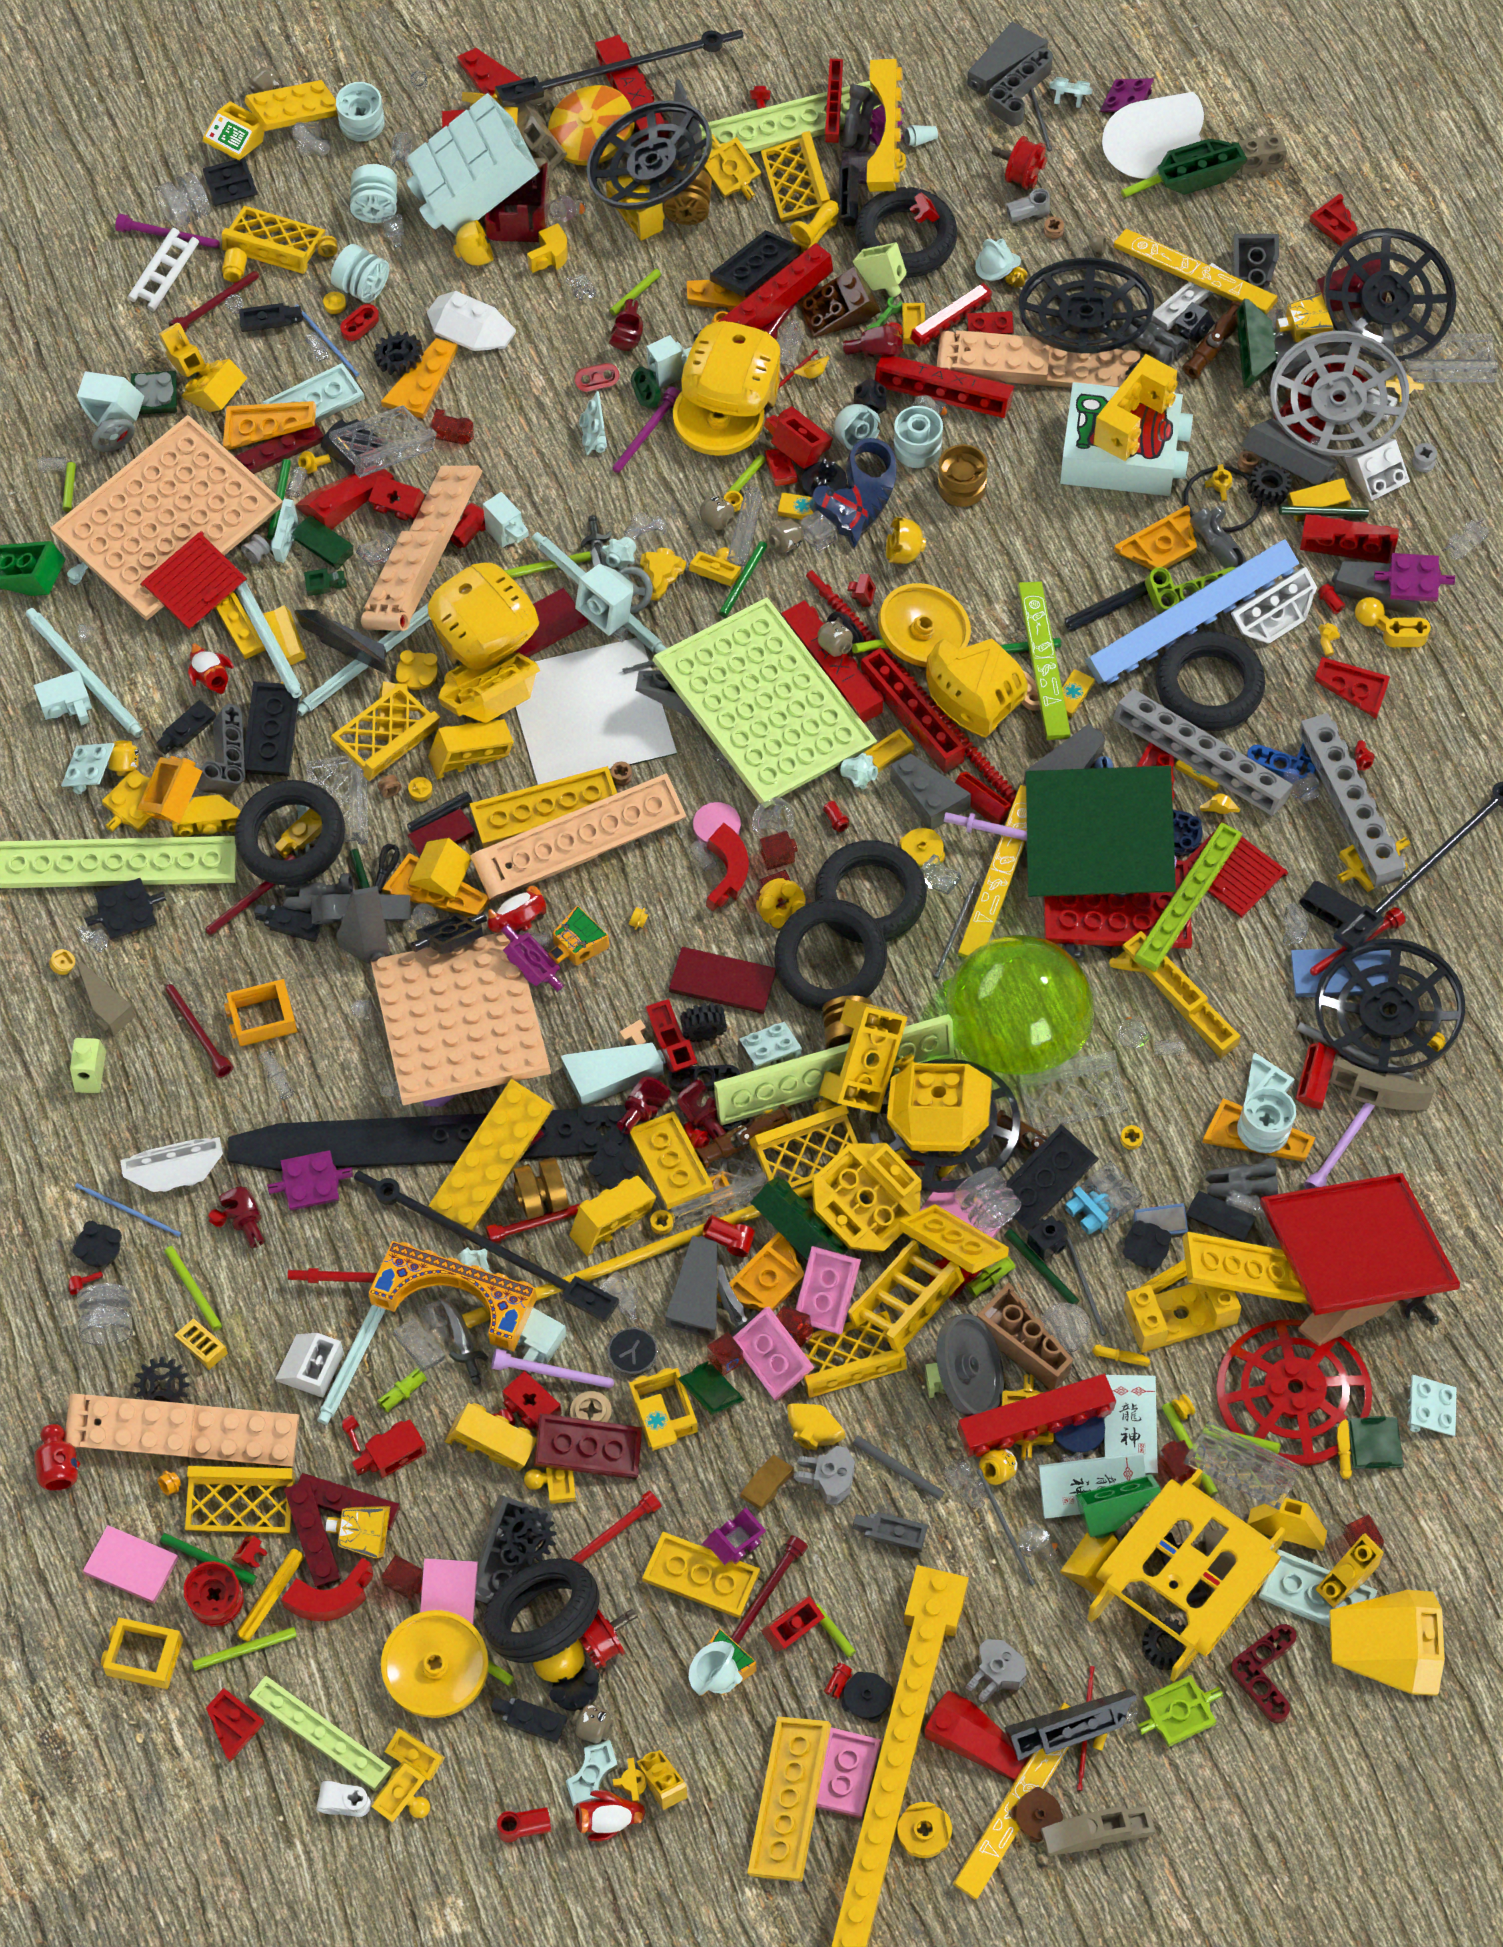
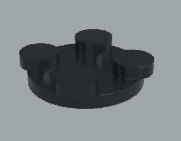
(613, 1165)
(97, 1244)
(1146, 1245)
(576, 1691)
(867, 1696)

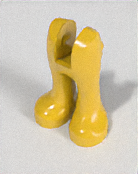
(811, 233)

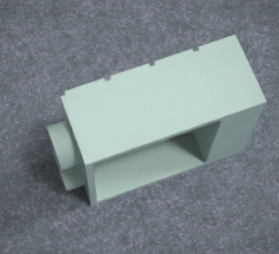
(470, 166)

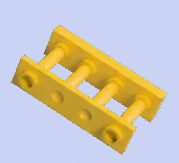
(922, 1309)

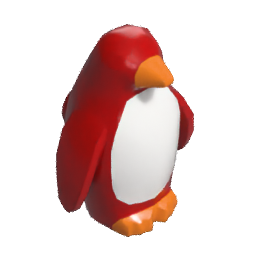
(209, 669)
(518, 911)
(606, 1815)

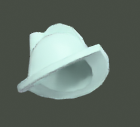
(996, 260)
(714, 1669)

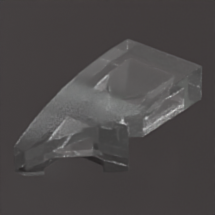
(624, 1290)

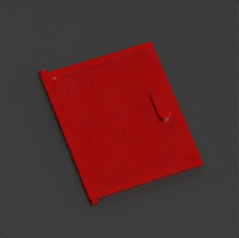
(194, 580)
(1244, 877)

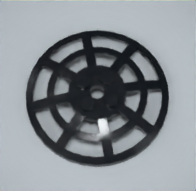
(640, 159)
(1397, 286)
(1098, 305)
(1393, 995)
(967, 1155)

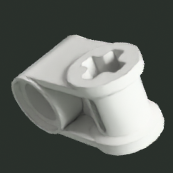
(338, 1799)

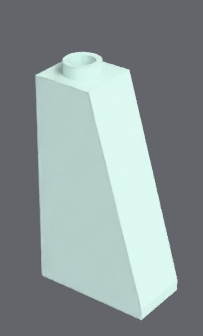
(610, 1071)

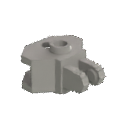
(832, 1474)
(996, 1671)

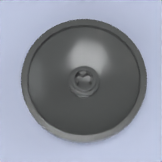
(969, 1364)

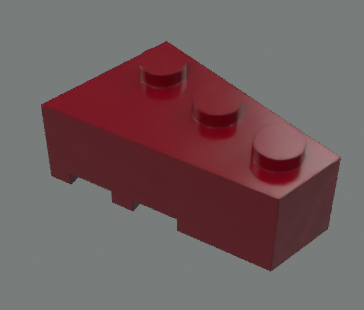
(1354, 286)

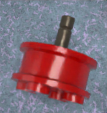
(1023, 162)
(602, 1637)

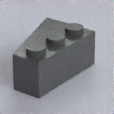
(928, 791)

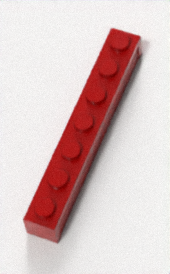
(834, 100)
(951, 315)

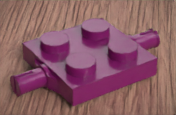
(1414, 577)
(531, 959)
(310, 1180)

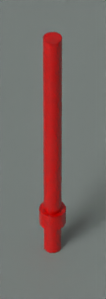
(314, 1275)

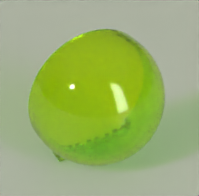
(1019, 1005)

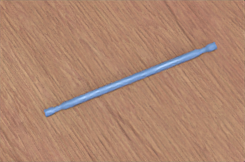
(329, 343)
(127, 1209)

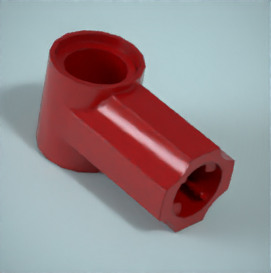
(468, 526)
(734, 1237)
(527, 1824)

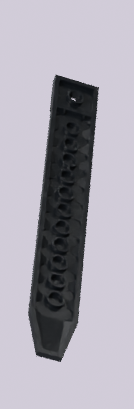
(418, 1139)

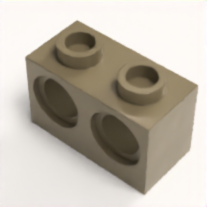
(1263, 153)

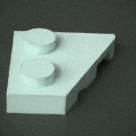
(286, 525)
(1266, 1074)

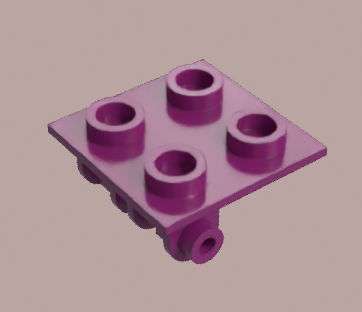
(1127, 92)

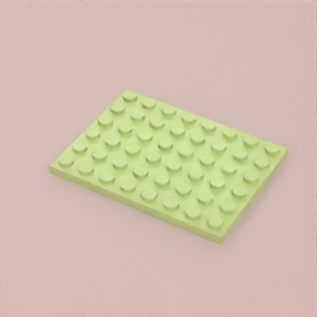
(764, 701)

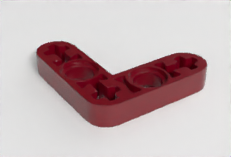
(1256, 1665)

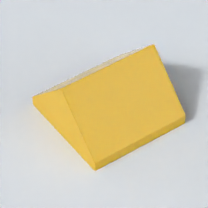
(441, 868)
(1088, 1560)

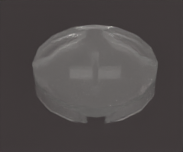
(1068, 1325)

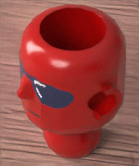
(55, 1460)

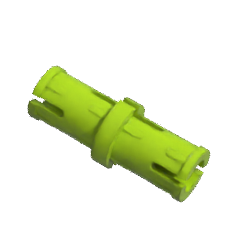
(977, 1285)
(402, 1390)

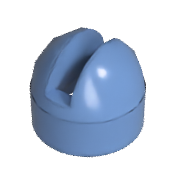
(1104, 759)

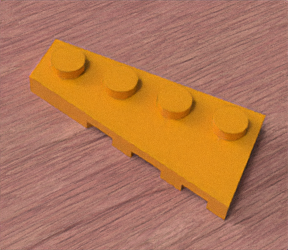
(712, 295)
(420, 386)
(264, 421)
(466, 903)
(1224, 1133)

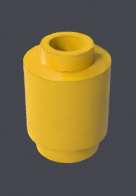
(234, 264)

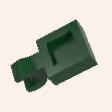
(320, 581)

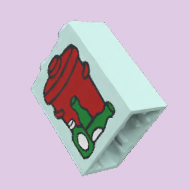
(1144, 472)

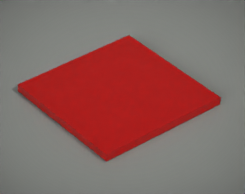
(1359, 1244)

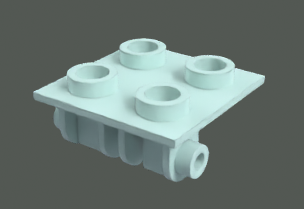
(593, 426)
(87, 766)
(771, 1044)
(1432, 1406)

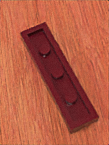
(280, 448)
(338, 1497)
(312, 1534)

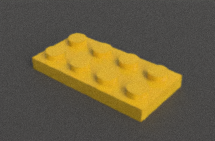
(292, 105)
(671, 1160)
(953, 1238)
(700, 1575)

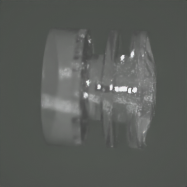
(185, 199)
(987, 1200)
(104, 1314)

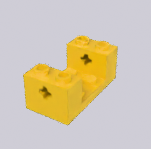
(1148, 384)
(876, 1032)
(1154, 1318)

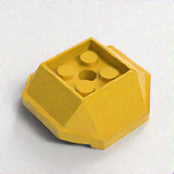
(489, 690)
(939, 1105)
(880, 1176)

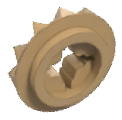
(583, 1402)

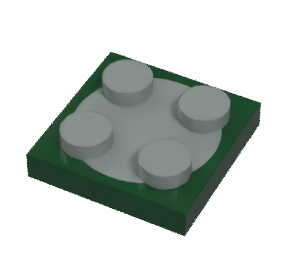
(158, 391)

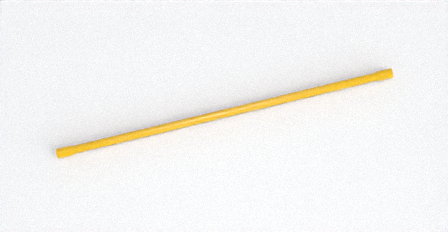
(482, 1315)

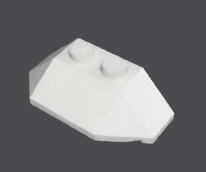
(469, 322)
(1277, 607)
(173, 1164)

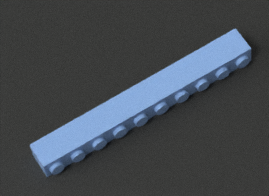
(1192, 611)

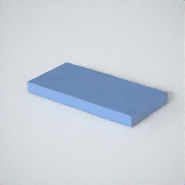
(1306, 984)

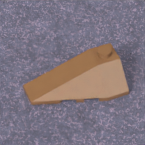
(1332, 1325)

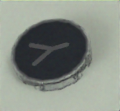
(632, 1352)

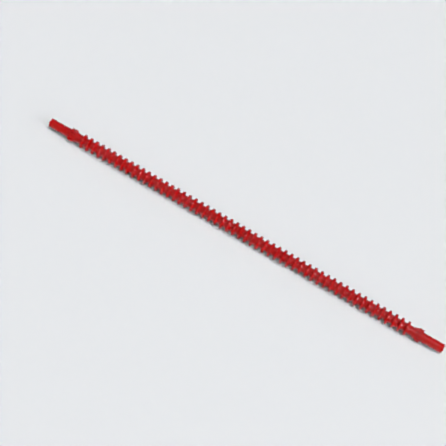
(826, 592)

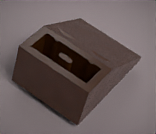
(839, 304)

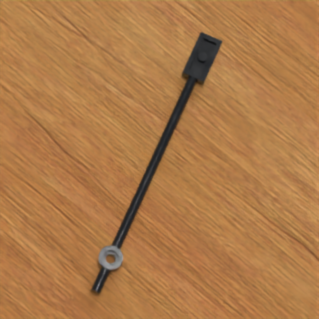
(532, 89)
(1368, 920)
(577, 1292)

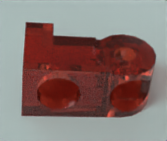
(452, 429)

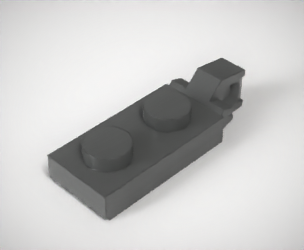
(892, 1530)

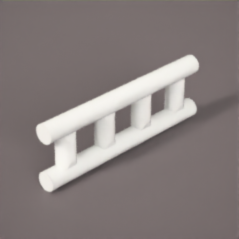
(166, 282)

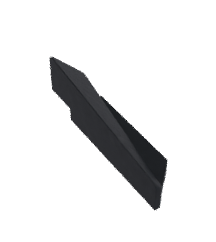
(344, 639)
(1070, 1725)

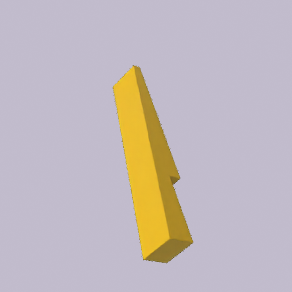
(1188, 1001)

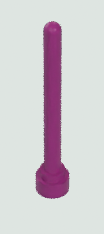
(124, 223)
(668, 401)

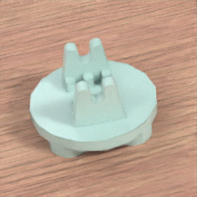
(1079, 89)

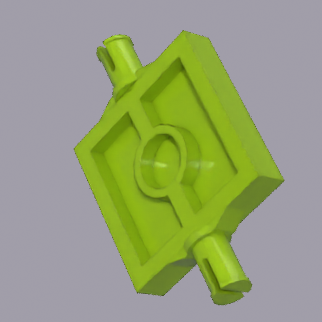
(1179, 1710)

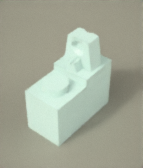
(666, 360)
(504, 520)
(64, 696)
(541, 1337)

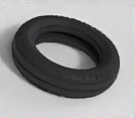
(898, 201)
(1219, 646)
(886, 856)
(302, 868)
(829, 911)
(556, 1634)

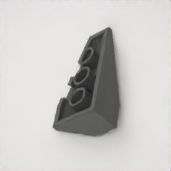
(693, 128)
(1255, 258)
(493, 1563)

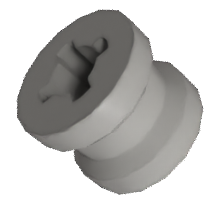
(1419, 459)
(256, 548)

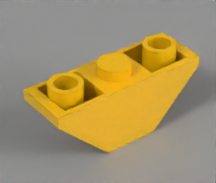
(207, 816)
(1295, 1517)
(1351, 1571)
(662, 1779)

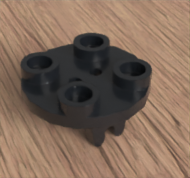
(827, 473)

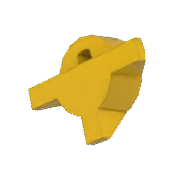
(813, 368)
(1396, 385)
(1220, 481)
(1220, 804)
(629, 1781)

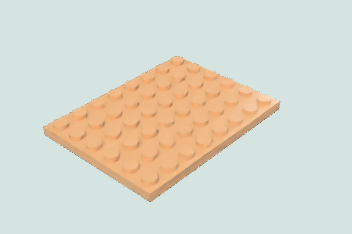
(159, 504)
(458, 1019)

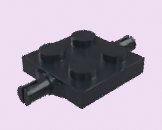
(125, 908)
(449, 933)

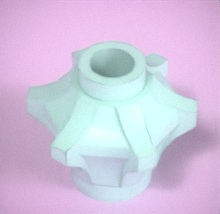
(620, 552)
(859, 770)
(474, 1257)

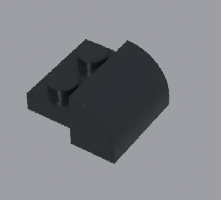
(330, 448)

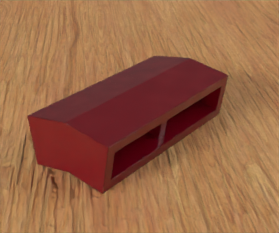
(451, 826)

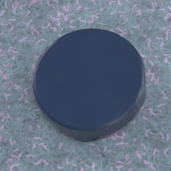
(1187, 833)
(1081, 1438)

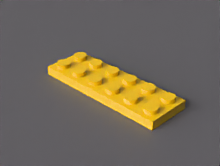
(530, 807)
(491, 1155)
(1240, 1267)
(789, 1799)

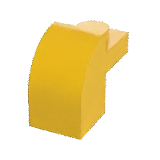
(552, 249)
(180, 352)

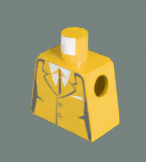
(1306, 318)
(361, 1529)

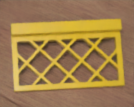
(812, 167)
(268, 249)
(395, 748)
(797, 1129)
(854, 1369)
(238, 1477)

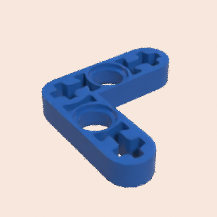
(1291, 761)

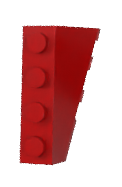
(1349, 539)

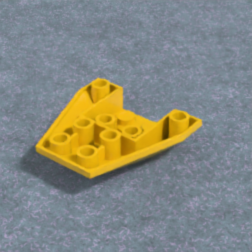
(1392, 1640)

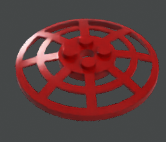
(1285, 1402)

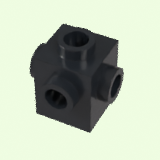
(1194, 323)
(871, 395)
(1048, 1237)

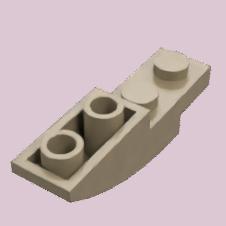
(537, 134)
(1388, 1091)
(1097, 1828)

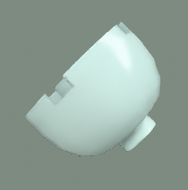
(855, 424)

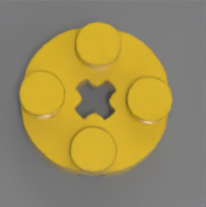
(769, 898)
(934, 1818)

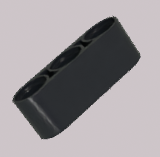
(1328, 904)

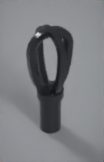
(383, 874)

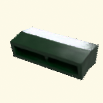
(323, 542)

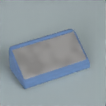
(1166, 1217)

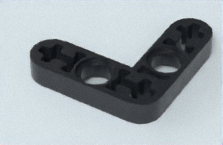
(721, 1070)

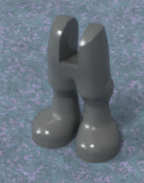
(857, 125)
(1174, 345)
(1220, 543)
(301, 894)
(1236, 1178)

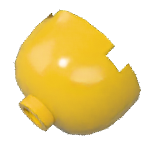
(472, 244)
(905, 541)
(562, 1665)

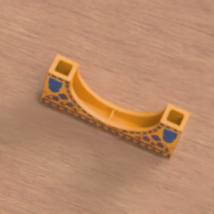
(412, 1269)

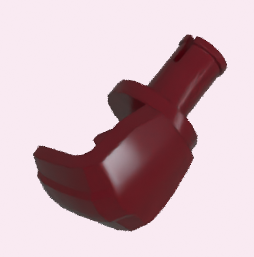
(628, 327)
(876, 341)
(642, 1103)
(690, 1103)
(245, 1215)

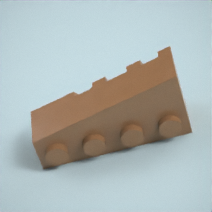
(1025, 1338)

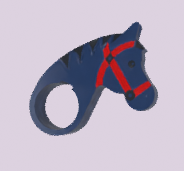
(859, 506)

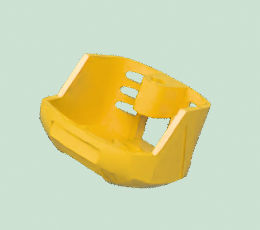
(722, 371)
(490, 613)
(975, 684)

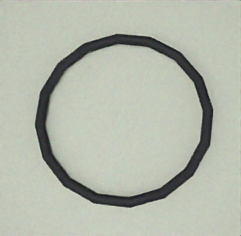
(1215, 468)

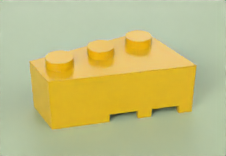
(643, 221)
(468, 744)
(609, 1212)
(492, 1436)

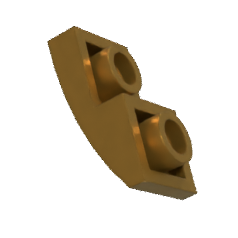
(766, 1481)

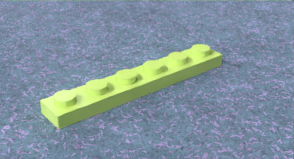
(320, 1733)

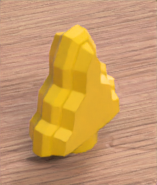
(662, 569)

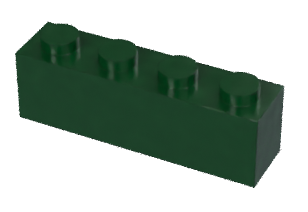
(795, 1219)

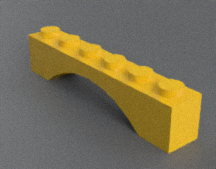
(882, 165)

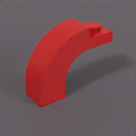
(731, 850)
(668, 1036)
(331, 1603)

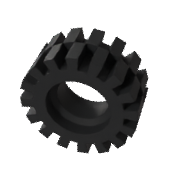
(1273, 475)
(703, 1022)
(1151, 1650)

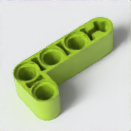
(1172, 592)

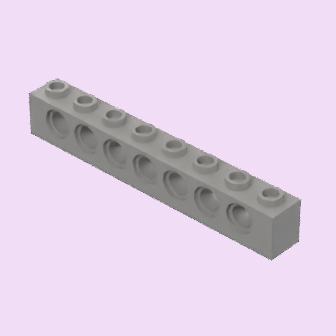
(1202, 752)
(1379, 870)

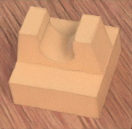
(633, 1034)

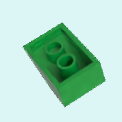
(30, 567)
(1113, 1505)

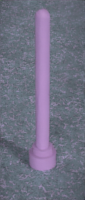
(1319, 1179)
(502, 1360)

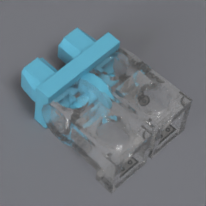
(1103, 1198)

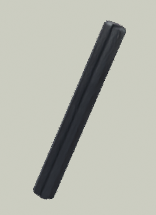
(1108, 604)

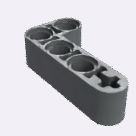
(1007, 94)
(228, 769)
(331, 907)

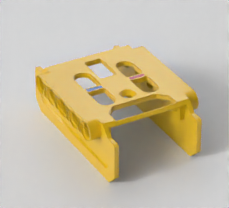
(1206, 1625)

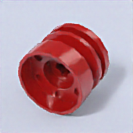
(212, 1579)

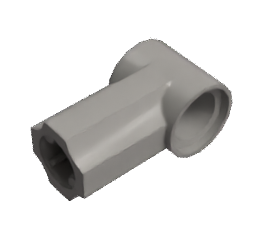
(1034, 205)

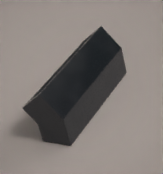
(848, 176)
(1220, 1216)

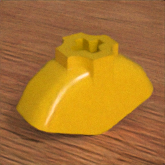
(814, 1426)

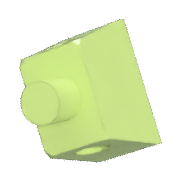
(882, 267)
(88, 1058)

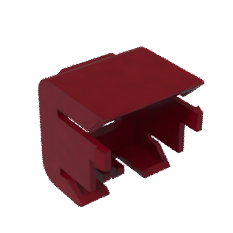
(515, 226)

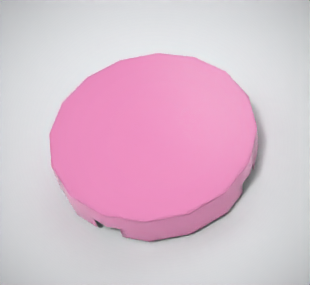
(711, 817)

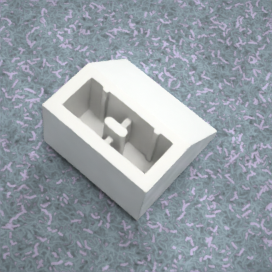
(1378, 469)
(311, 1363)

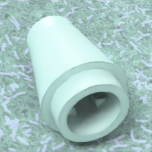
(918, 134)

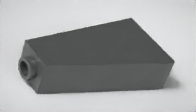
(1003, 56)
(1286, 342)
(1275, 445)
(1358, 582)
(1075, 753)
(695, 1293)

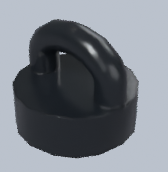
(1070, 948)

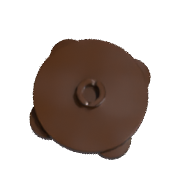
(1036, 1811)

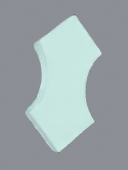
(597, 1764)

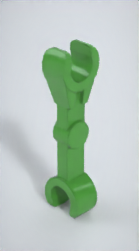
(884, 317)

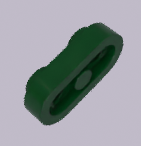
(646, 390)

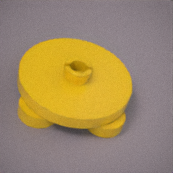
(417, 669)
(922, 844)

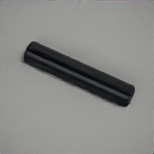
(459, 801)

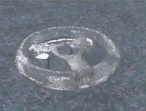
(761, 817)

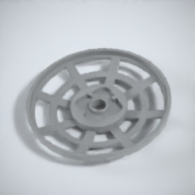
(1339, 383)

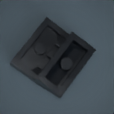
(229, 181)

